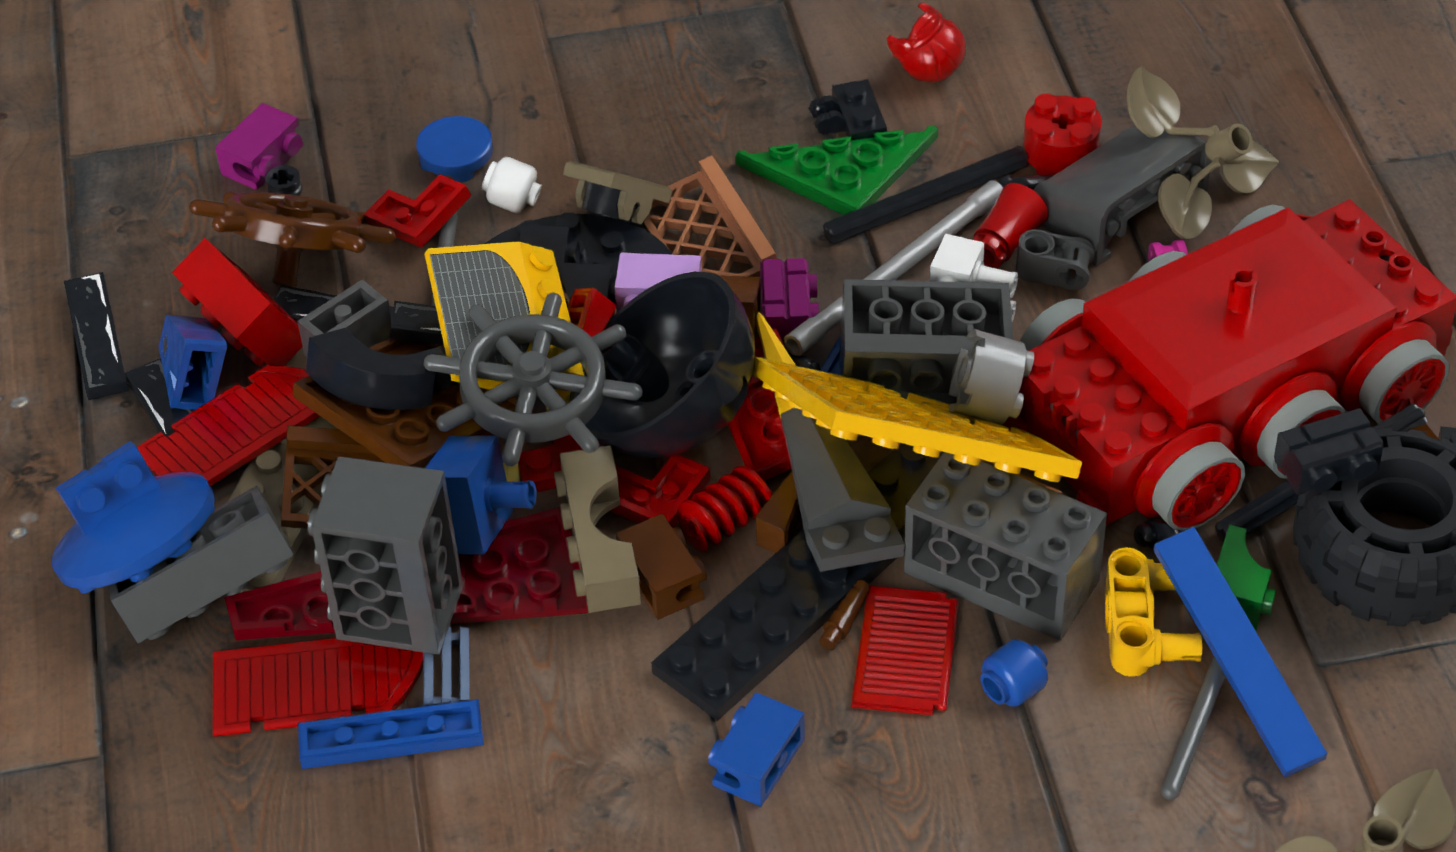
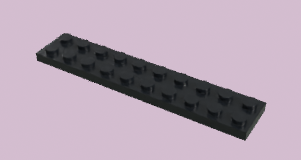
(777, 606)

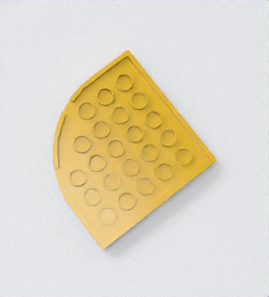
(869, 409)

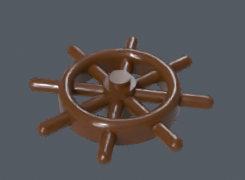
(291, 225)

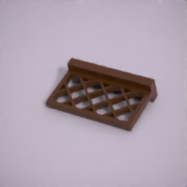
(316, 448)

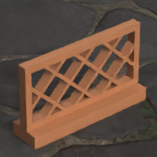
(731, 213)

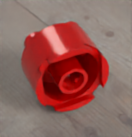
(1060, 131)

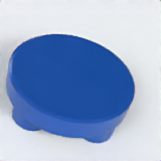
(454, 147)

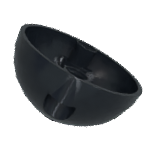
(694, 370)

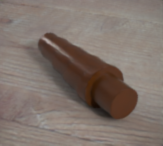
(843, 617)

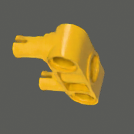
(1130, 616)

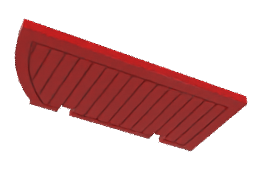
(231, 427)
(308, 683)

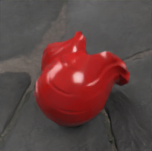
(932, 49)

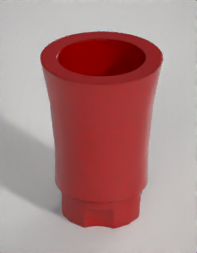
(1013, 214)

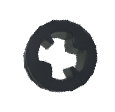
(281, 175)

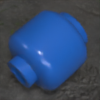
(1014, 673)

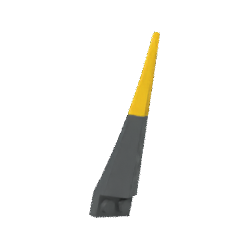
(838, 501)

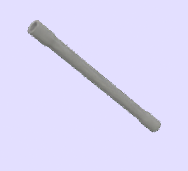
(976, 205)

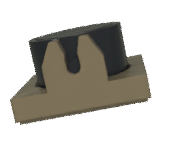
(615, 193)

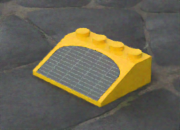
(503, 279)

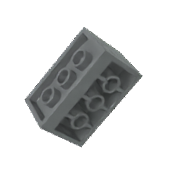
(914, 330)
(1004, 544)
(387, 554)

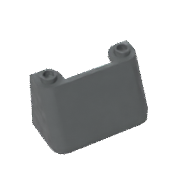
(1116, 183)

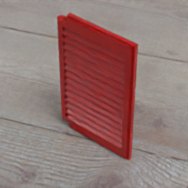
(905, 651)

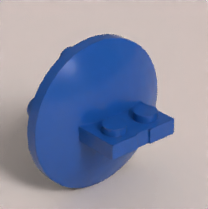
(127, 520)

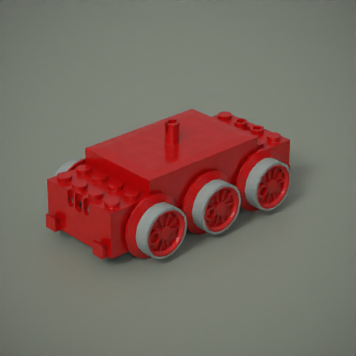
(1228, 350)

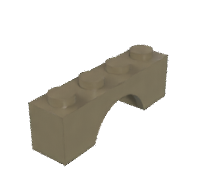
(606, 565)

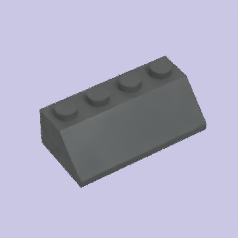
(225, 554)

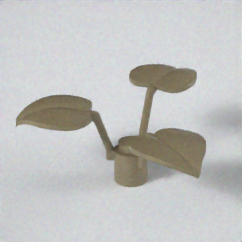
(1241, 160)
(1409, 811)

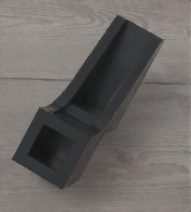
(567, 257)

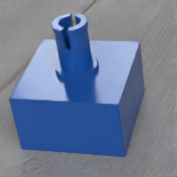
(479, 490)

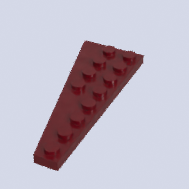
(517, 578)

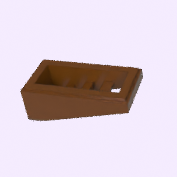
(778, 517)

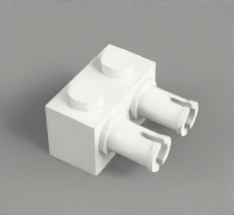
(962, 261)

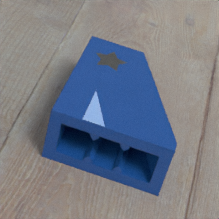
(191, 360)

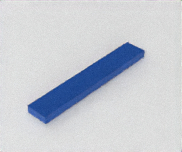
(1240, 652)

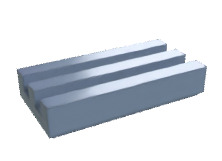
(462, 640)

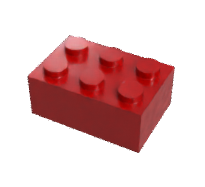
(239, 304)

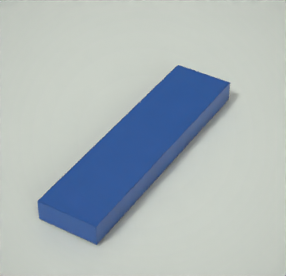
(390, 734)

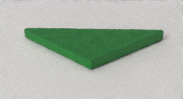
(841, 171)

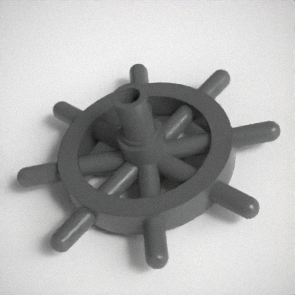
(532, 378)

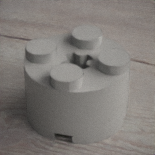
(990, 377)

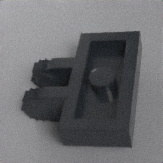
(850, 110)

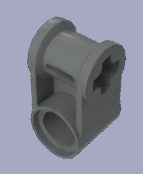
(1050, 258)

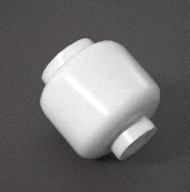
(511, 184)

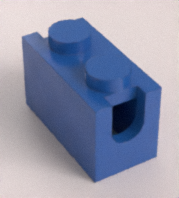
(757, 748)

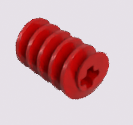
(721, 505)

